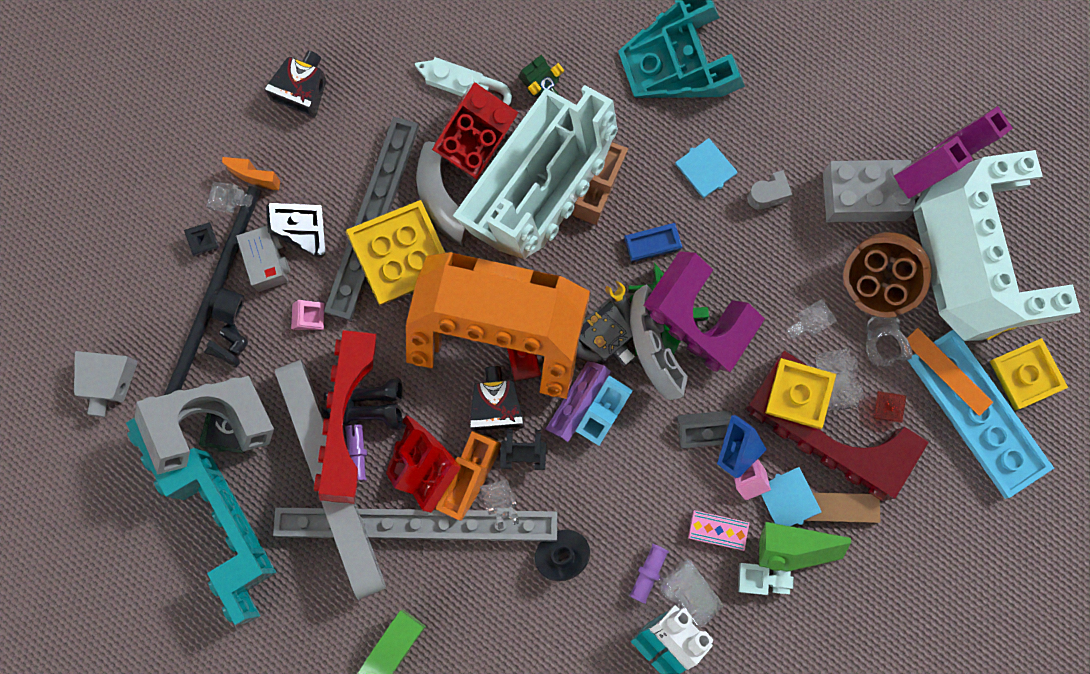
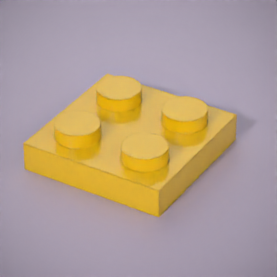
(1028, 374)
(800, 393)

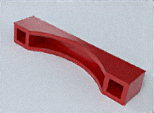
(339, 472)

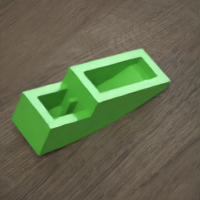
(393, 645)

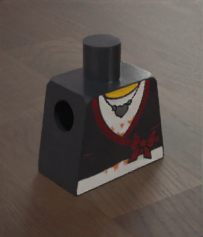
(298, 84)
(495, 403)

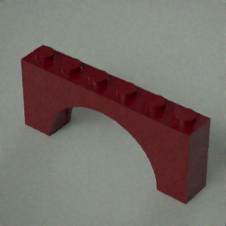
(878, 468)

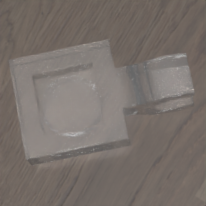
(225, 196)
(814, 319)

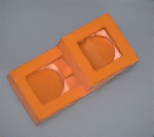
(247, 172)

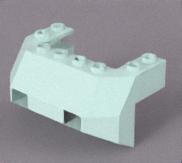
(540, 173)
(970, 254)

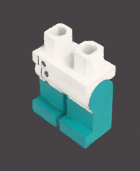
(678, 637)

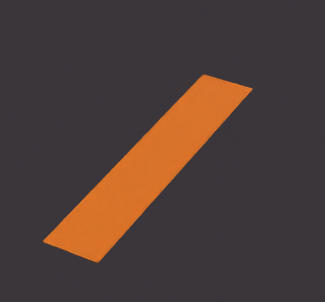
(949, 372)

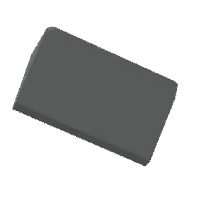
(703, 429)

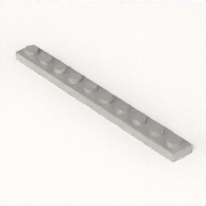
(420, 525)

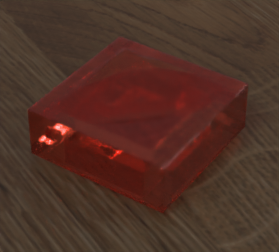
(889, 406)

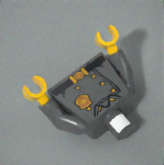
(607, 331)

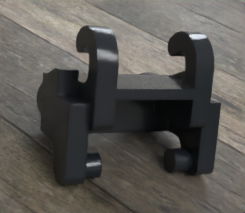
(523, 452)

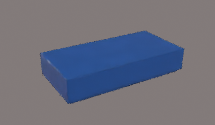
(652, 242)

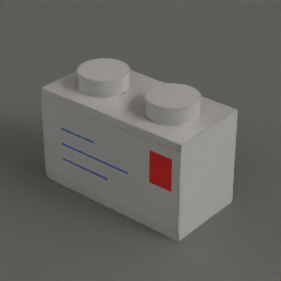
(263, 259)

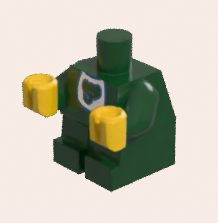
(540, 75)

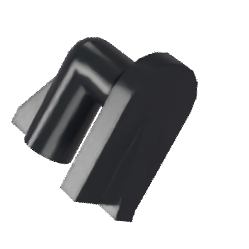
(238, 342)

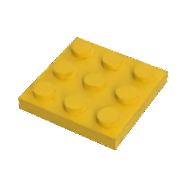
(394, 250)

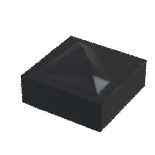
(201, 239)

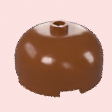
(886, 290)

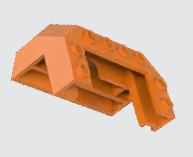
(500, 308)

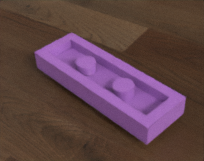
(578, 400)

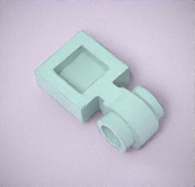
(756, 580)

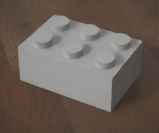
(865, 191)

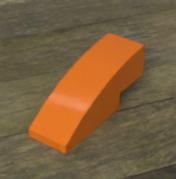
(475, 466)

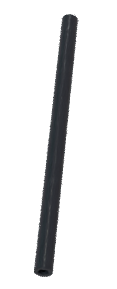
(216, 283)

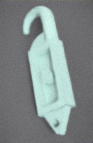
(458, 78)

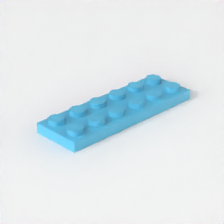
(996, 435)

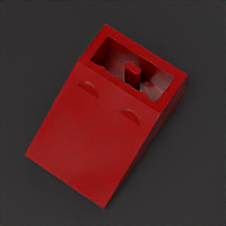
(474, 130)

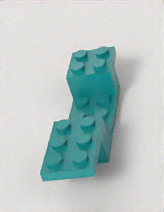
(244, 570)

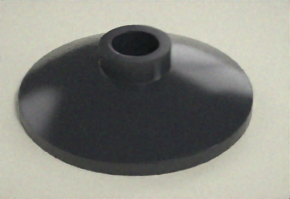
(551, 553)

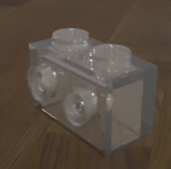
(845, 390)

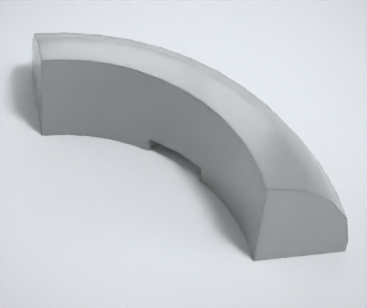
(434, 196)
(656, 360)

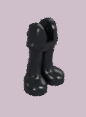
(390, 414)

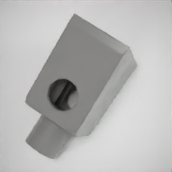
(102, 379)

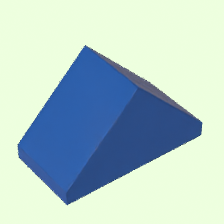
(740, 447)

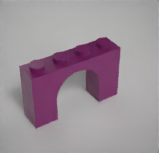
(952, 152)
(673, 304)

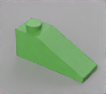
(796, 548)

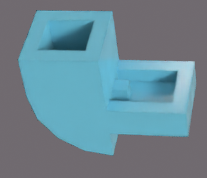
(604, 410)

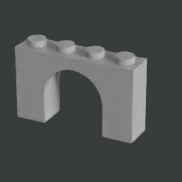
(232, 400)

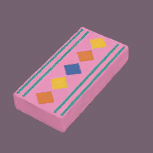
(718, 530)

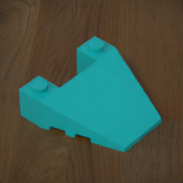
(670, 58)

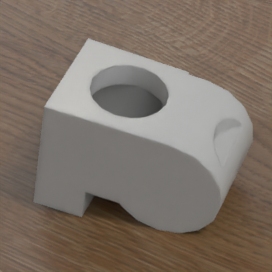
(771, 193)

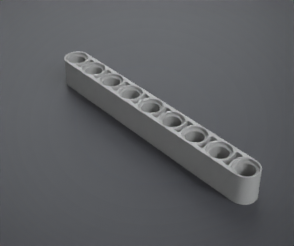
(342, 517)

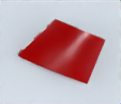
(421, 465)

